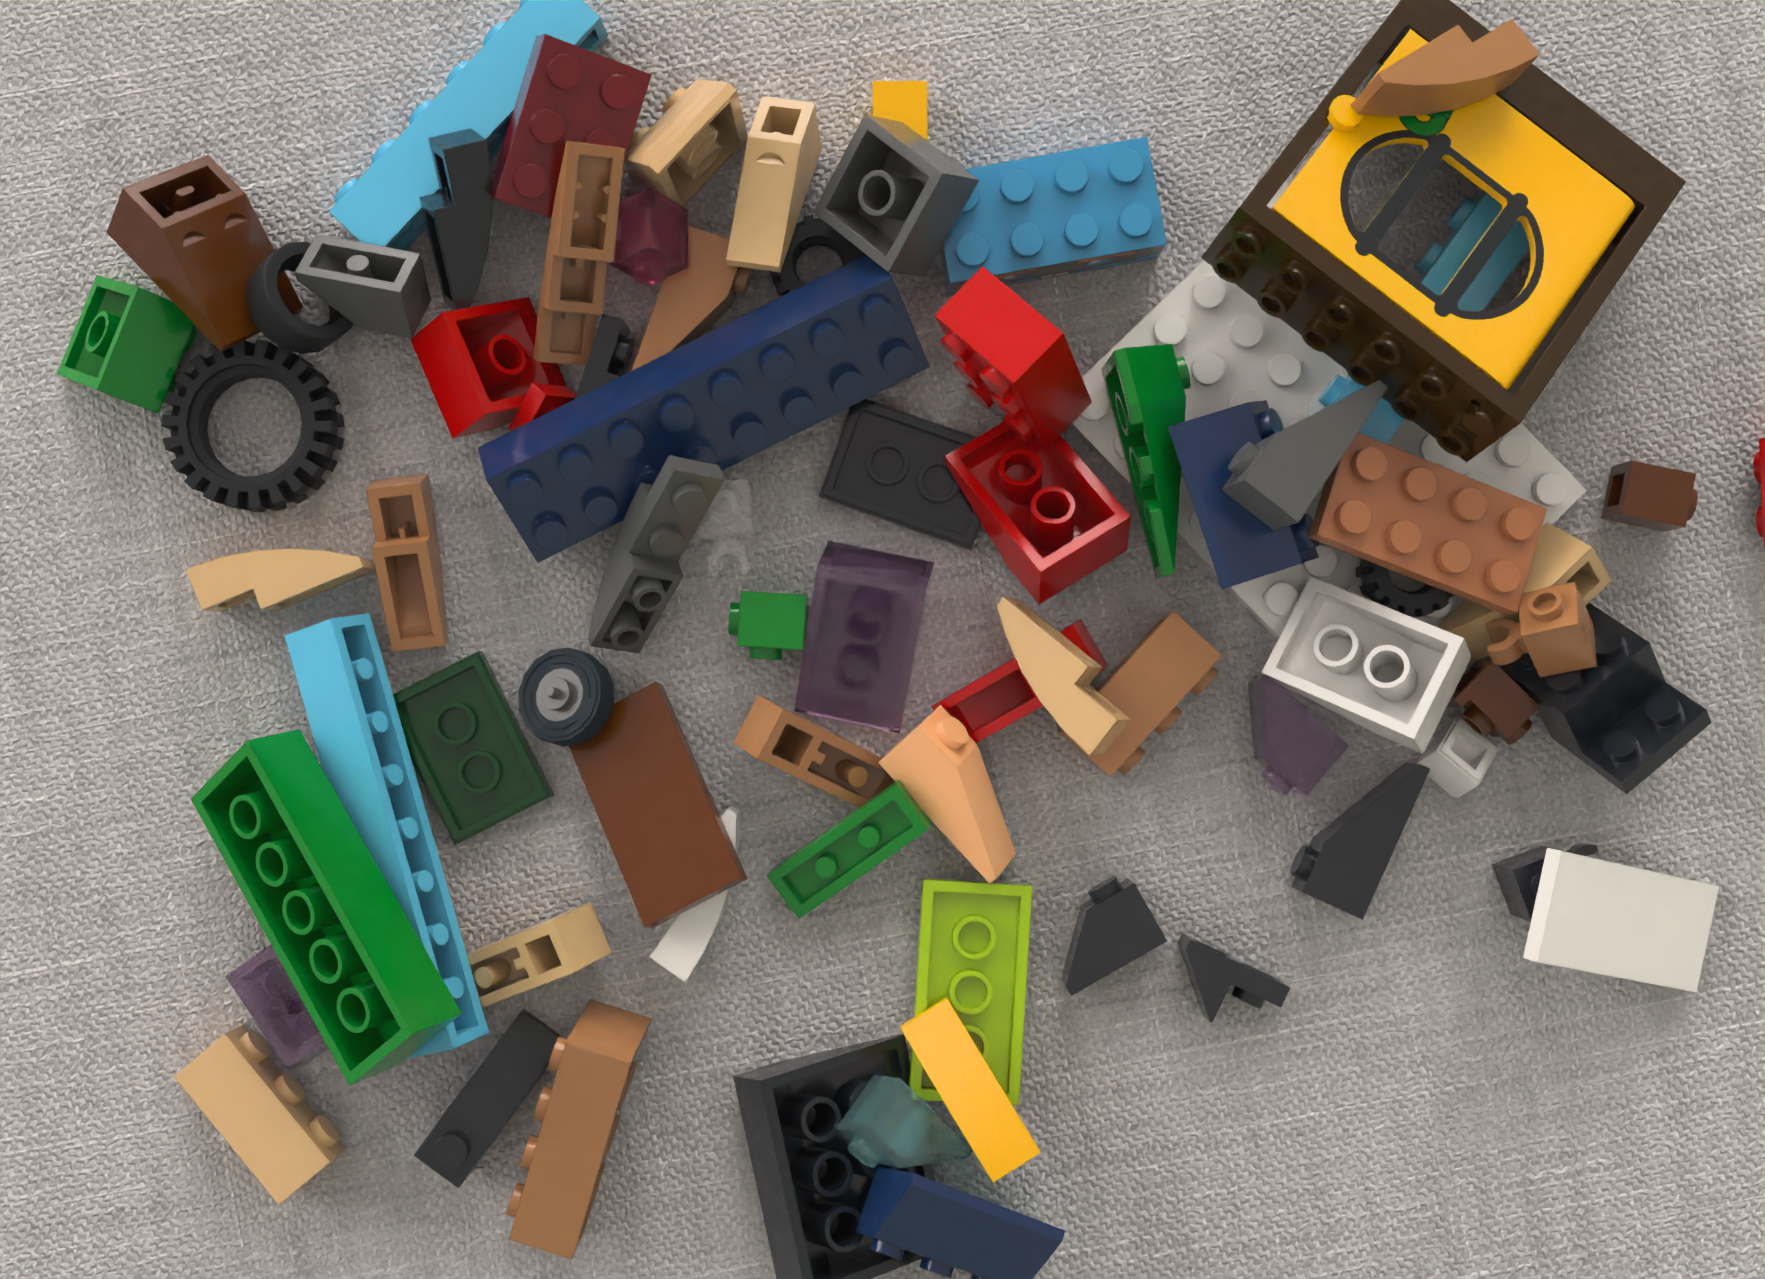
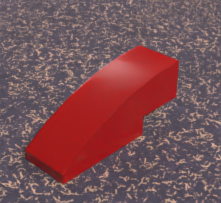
(1005, 693)

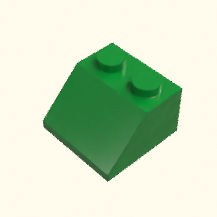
(128, 343)

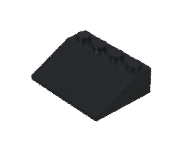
(801, 1161)

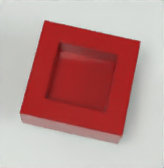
(539, 401)

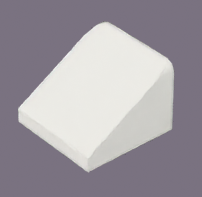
(1458, 758)

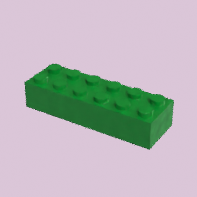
(324, 905)

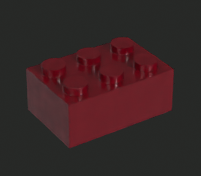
(563, 99)

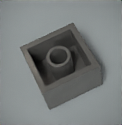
(895, 196)

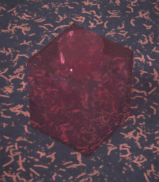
(651, 237)

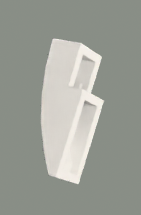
(694, 928)

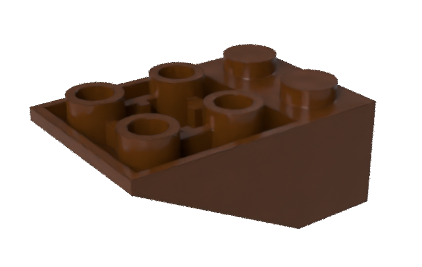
(198, 246)

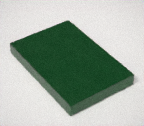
(469, 748)

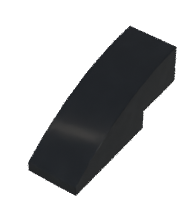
(459, 214)

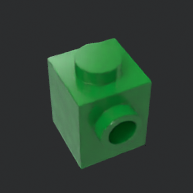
(769, 623)

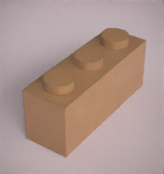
(1151, 685)

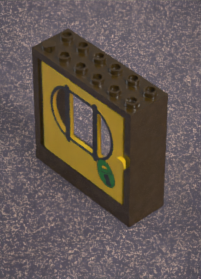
(1535, 149)

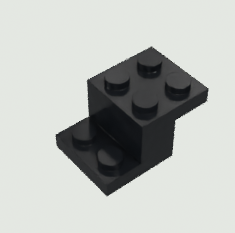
(1614, 714)

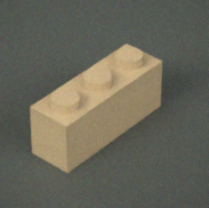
(260, 1112)

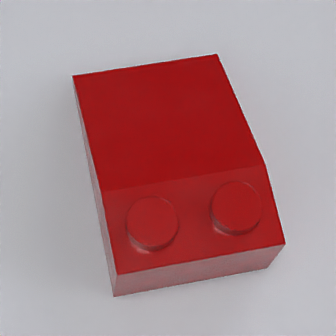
(1040, 508)

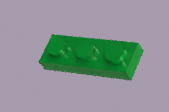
(849, 849)

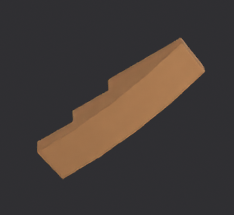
(578, 252)

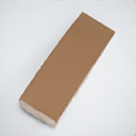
(1448, 73)
(408, 561)

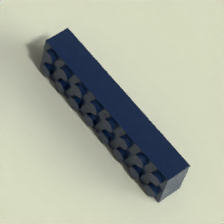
(705, 404)

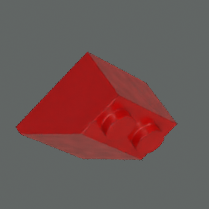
(482, 363)

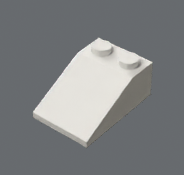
(1368, 663)

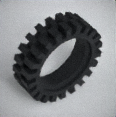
(191, 416)

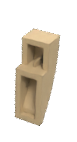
(273, 577)
(1061, 678)

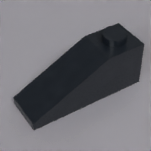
(1354, 850)
(489, 1099)

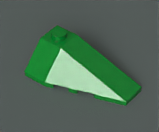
(1146, 399)

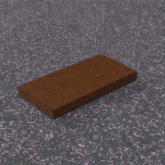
(657, 808)

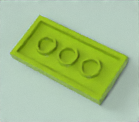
(977, 957)

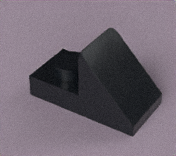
(609, 351)
(1214, 972)

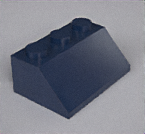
(1236, 539)
(953, 1229)

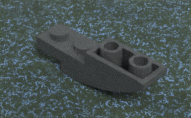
(646, 552)

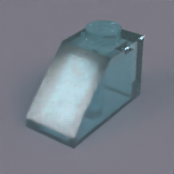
(898, 1128)

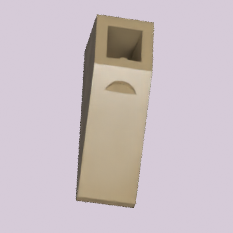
(773, 182)
(1556, 561)

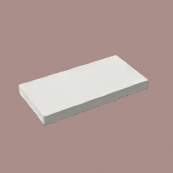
(1620, 921)

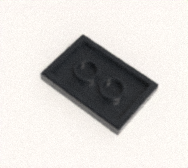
(898, 473)

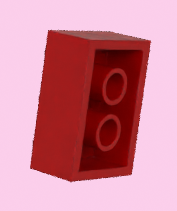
(1013, 358)

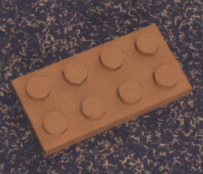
(1429, 524)

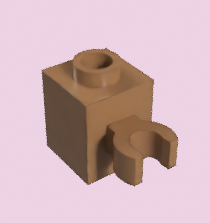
(1551, 629)

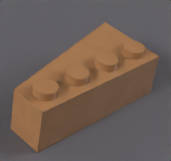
(576, 1128)

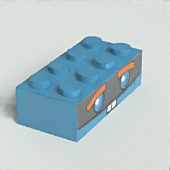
(1057, 216)

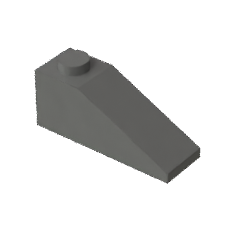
(1287, 470)

